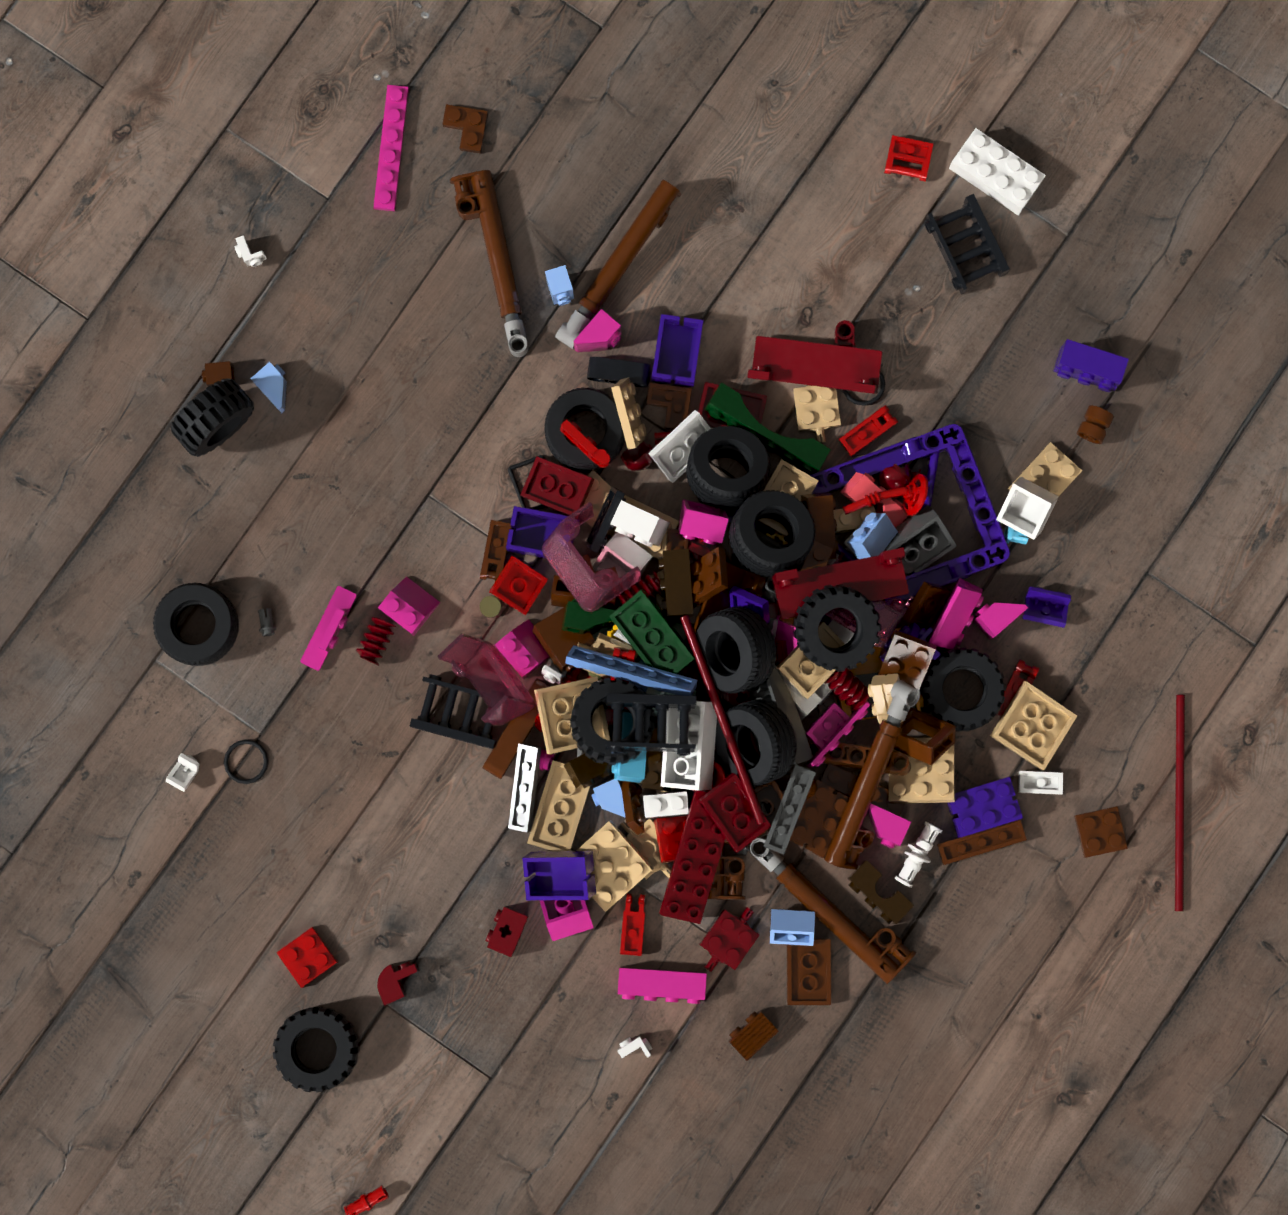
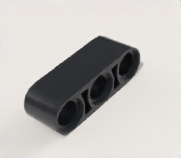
(613, 370)

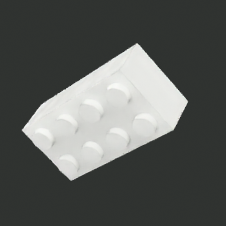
(997, 171)
(695, 770)

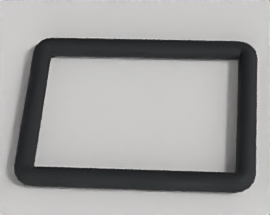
(515, 482)

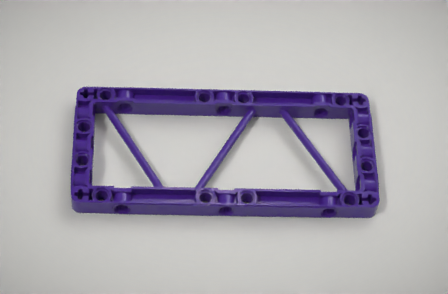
(973, 489)

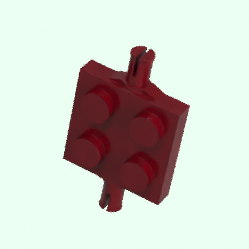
(729, 939)

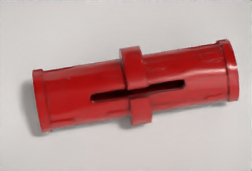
(366, 1201)

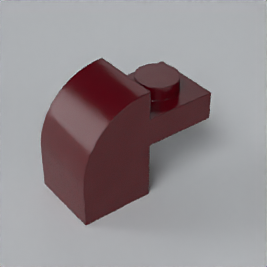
(389, 982)

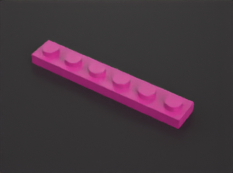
(391, 148)

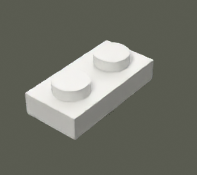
(1040, 782)

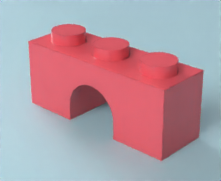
(864, 484)

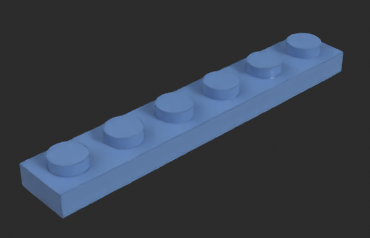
(631, 671)

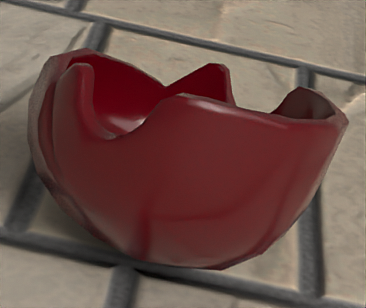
(637, 458)
(895, 477)

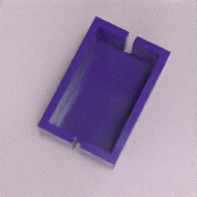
(677, 350)
(1090, 365)
(531, 530)
(984, 807)
(559, 875)

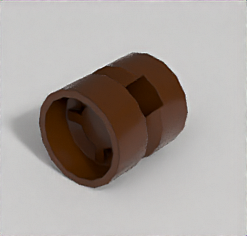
(1096, 422)

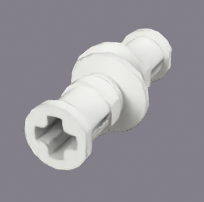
(918, 854)

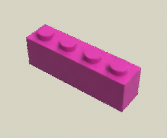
(662, 983)

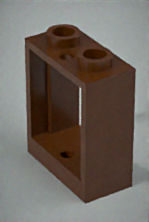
(941, 732)

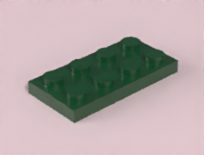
(652, 634)

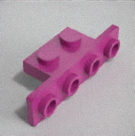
(328, 628)
(829, 728)

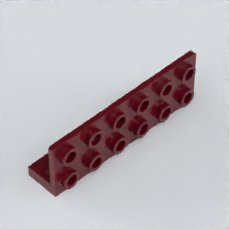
(816, 364)
(873, 576)
(693, 865)

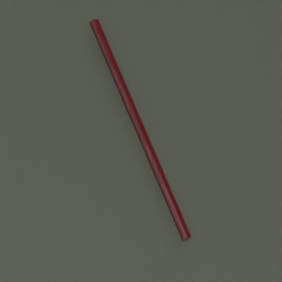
(722, 719)
(1179, 803)

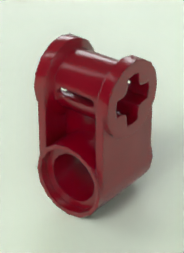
(848, 341)

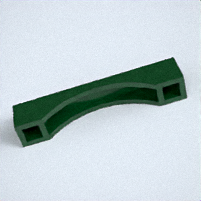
(730, 408)
(581, 621)

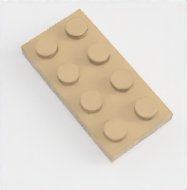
(558, 811)

